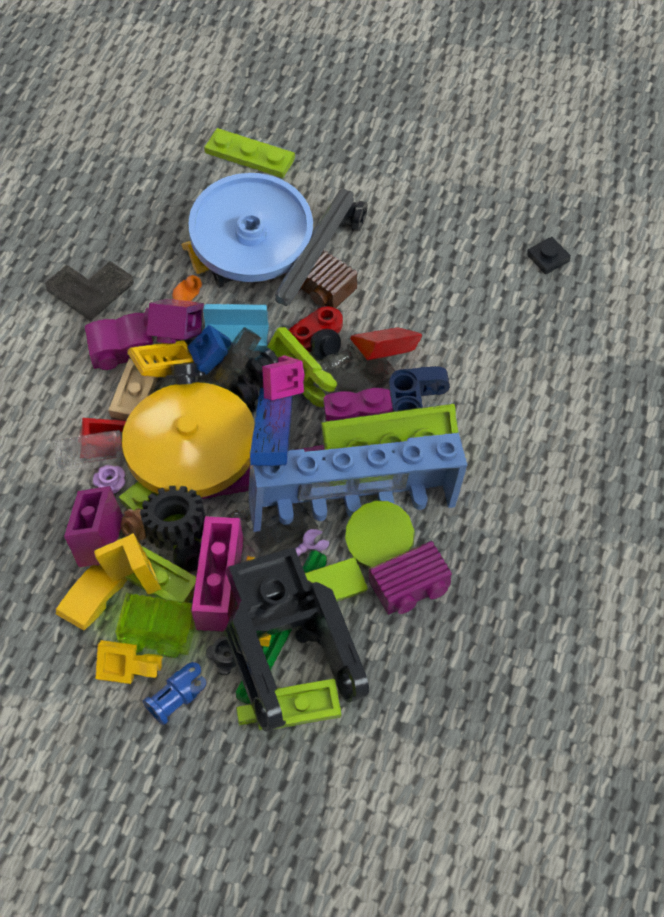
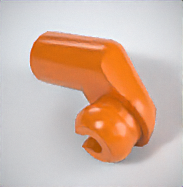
(187, 289)

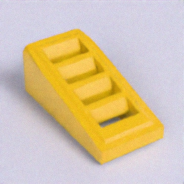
(169, 352)

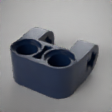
(417, 383)

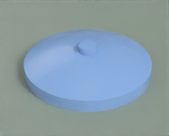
(250, 226)

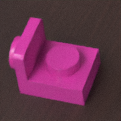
(283, 378)

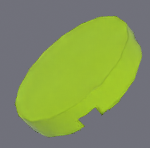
(379, 533)

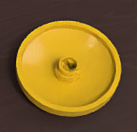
(189, 438)

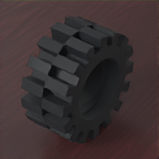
(169, 504)

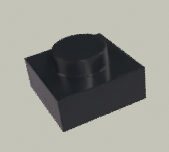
(548, 255)

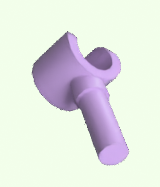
(308, 544)

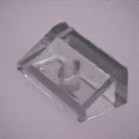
(88, 451)

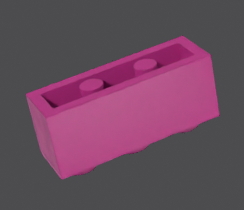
(213, 593)

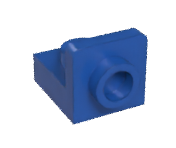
(209, 348)

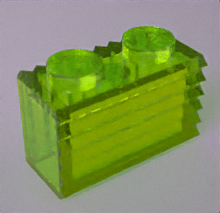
(156, 625)

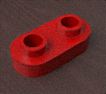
(316, 322)

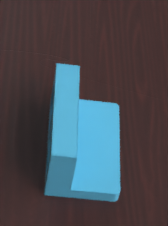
(233, 317)

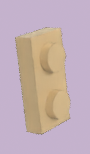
(130, 391)

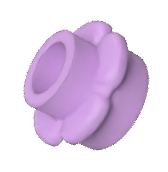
(117, 481)

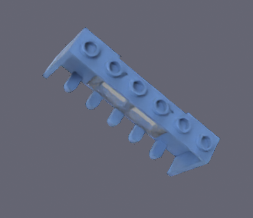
(356, 473)

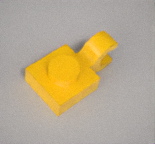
(120, 663)

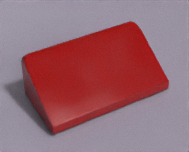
(386, 342)

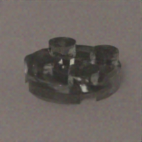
(236, 358)

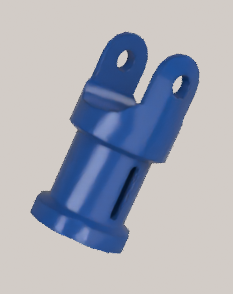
(175, 693)

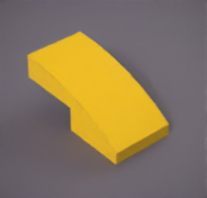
(88, 597)

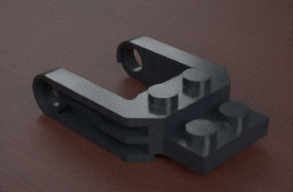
(275, 598)

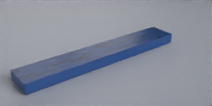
(271, 431)

